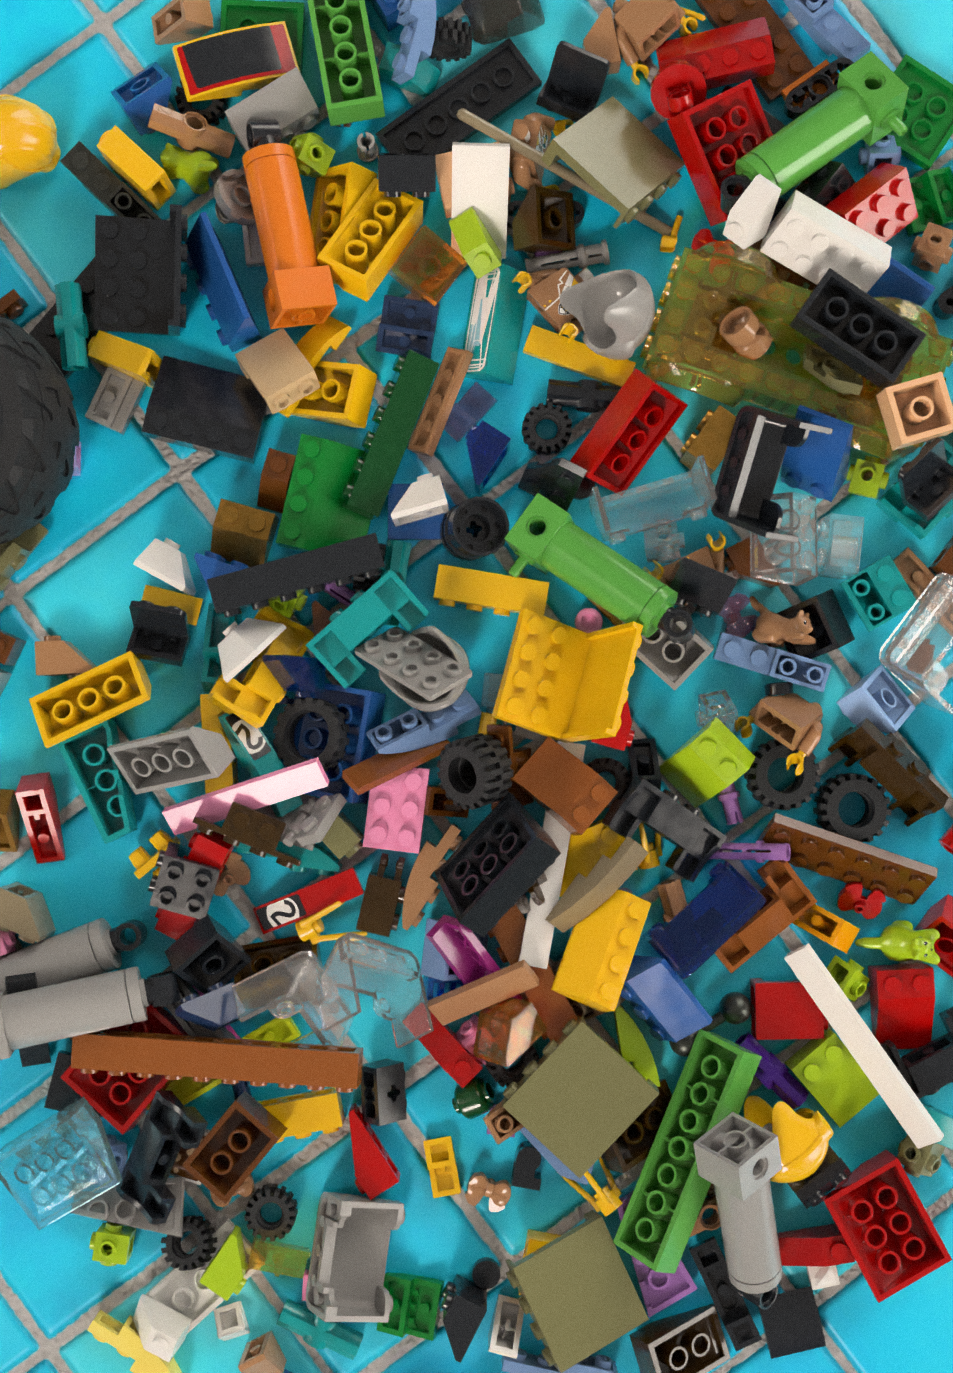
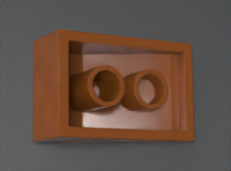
(564, 786)

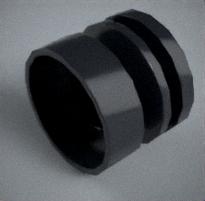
(486, 520)

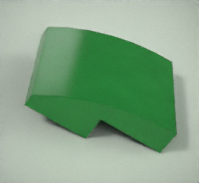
(933, 200)
(414, 1305)

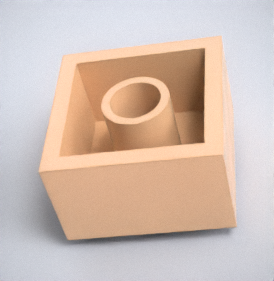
(916, 410)

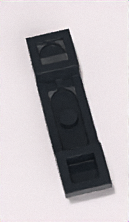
(724, 1294)

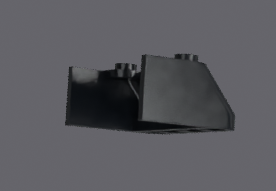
(753, 468)

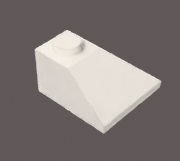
(421, 501)
(167, 564)
(244, 643)

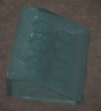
(59, 1164)

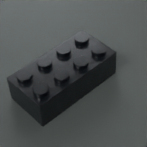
(857, 329)

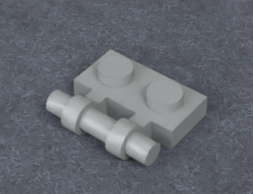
(314, 820)

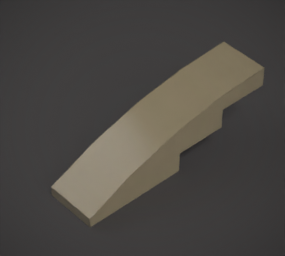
(589, 893)

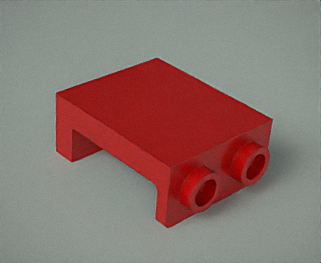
(784, 1011)

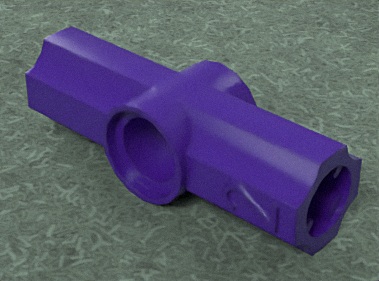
(775, 1073)

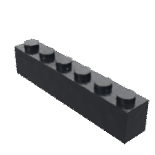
(296, 574)

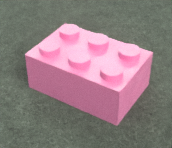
(397, 812)

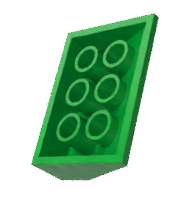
(314, 503)

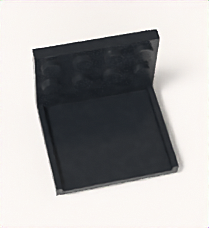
(140, 274)

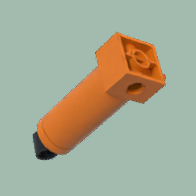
(297, 286)

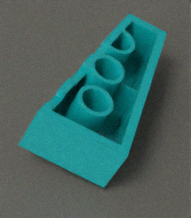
(100, 779)

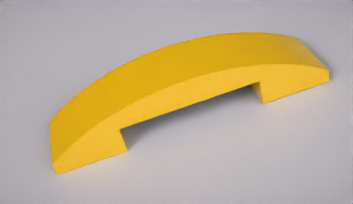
(316, 343)

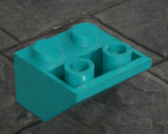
(878, 593)

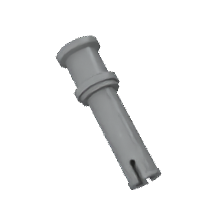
(582, 254)

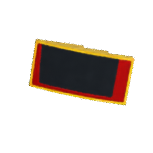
(234, 61)

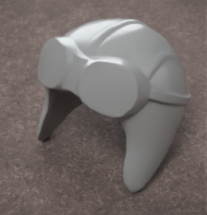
(613, 311)
(449, 647)

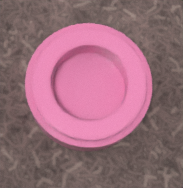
(588, 620)

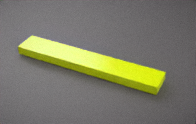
(275, 1030)

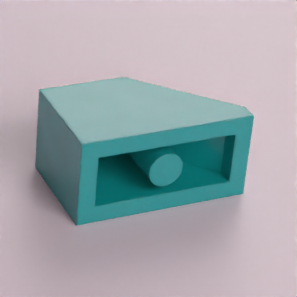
(424, 79)

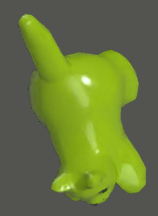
(190, 166)
(903, 943)

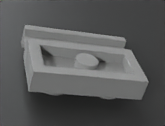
(115, 400)

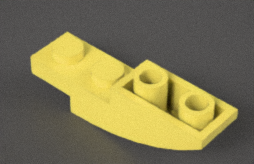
(128, 1344)

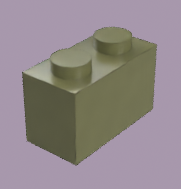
(343, 837)

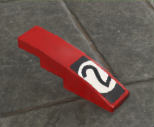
(308, 900)

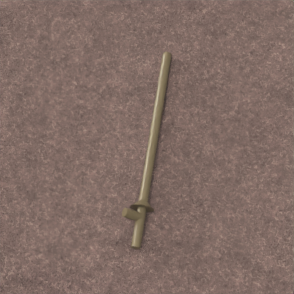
(557, 168)

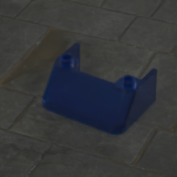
(706, 920)

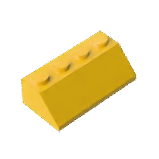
(334, 199)
(371, 240)
(91, 698)
(602, 952)

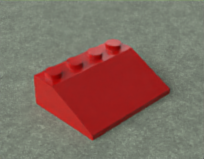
(717, 136)
(126, 1097)
(886, 1226)

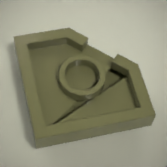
(831, 370)

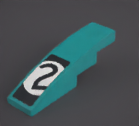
(256, 754)

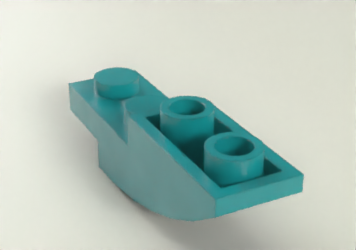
(315, 859)

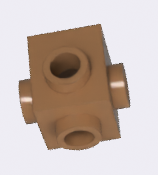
(932, 248)

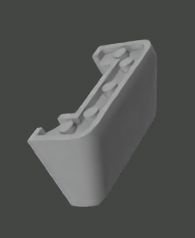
(351, 1258)

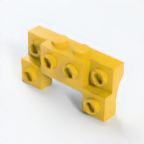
(260, 690)

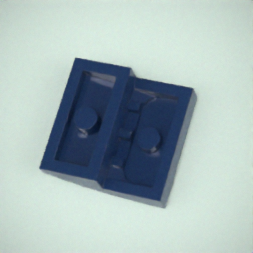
(407, 326)

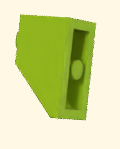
(475, 243)
(228, 1267)

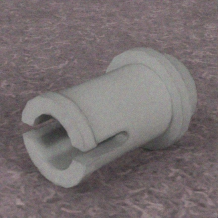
(363, 144)

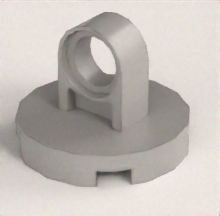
(233, 199)

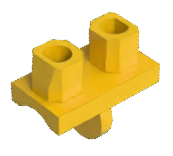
(143, 861)

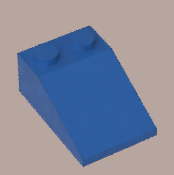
(823, 460)

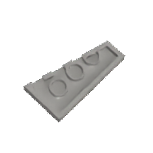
(114, 1209)

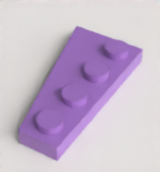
(659, 1288)

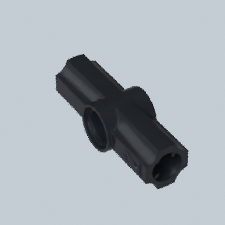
(584, 395)

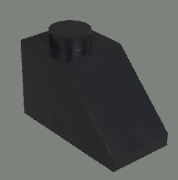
(644, 761)

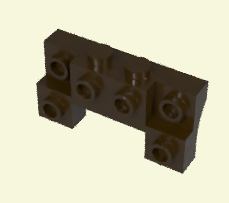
(893, 767)

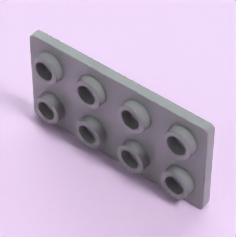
(413, 663)

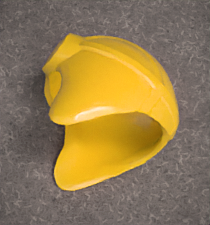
(26, 140)
(800, 1133)

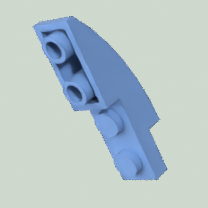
(829, 28)
(416, 37)
(772, 662)
(419, 730)
(537, 1364)

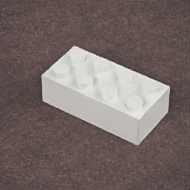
(815, 239)

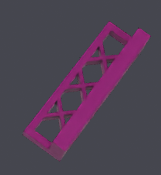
(462, 950)

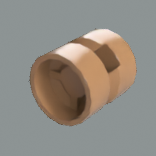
(745, 333)

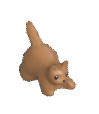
(776, 629)

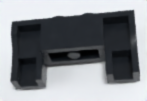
(678, 824)
(929, 1065)
(162, 1135)

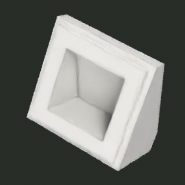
(231, 1321)

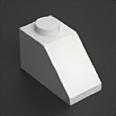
(752, 212)
(160, 1327)

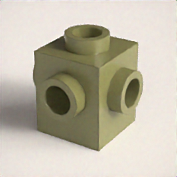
(920, 1161)

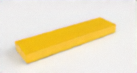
(576, 357)

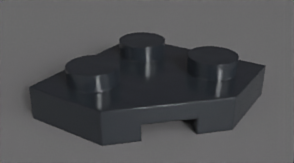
(553, 480)

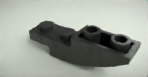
(104, 184)

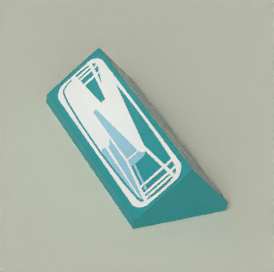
(495, 326)

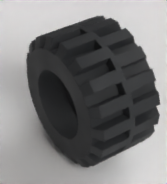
(491, 770)
(760, 787)
(874, 801)

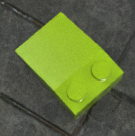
(707, 763)
(832, 1077)

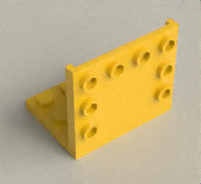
(567, 679)

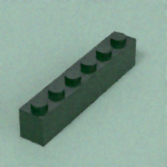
(390, 434)

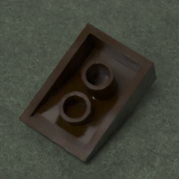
(638, 1138)
(681, 1343)

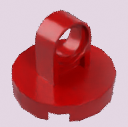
(677, 88)

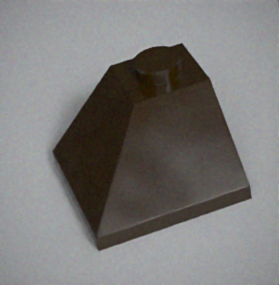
(545, 222)

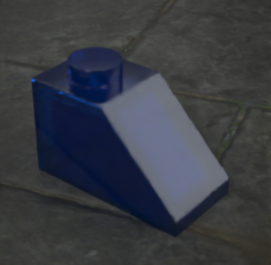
(297, 674)

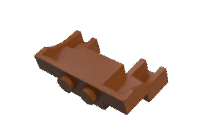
(785, 902)

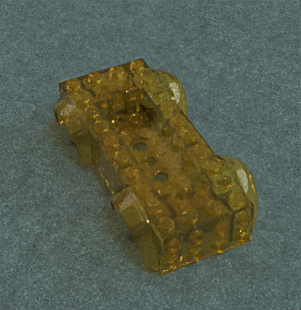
(697, 358)

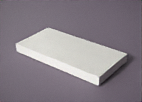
(482, 182)
(183, 1290)

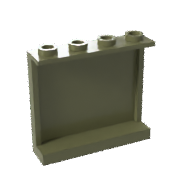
(617, 158)
(578, 1096)
(577, 1293)

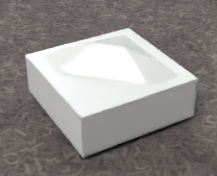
(822, 1276)

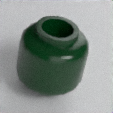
(474, 1098)

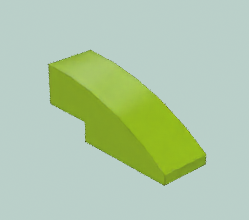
(633, 1045)

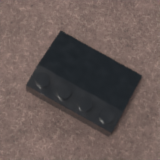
(205, 410)
(496, 865)

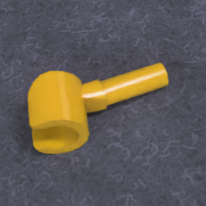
(668, 242)

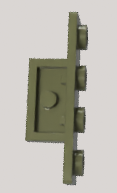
(15, 552)

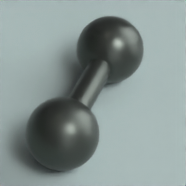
(733, 1008)

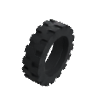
(288, 721)

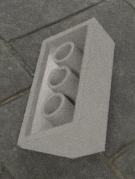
(172, 758)

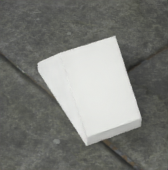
(505, 1327)

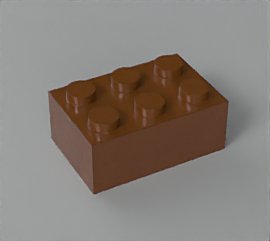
(234, 1147)

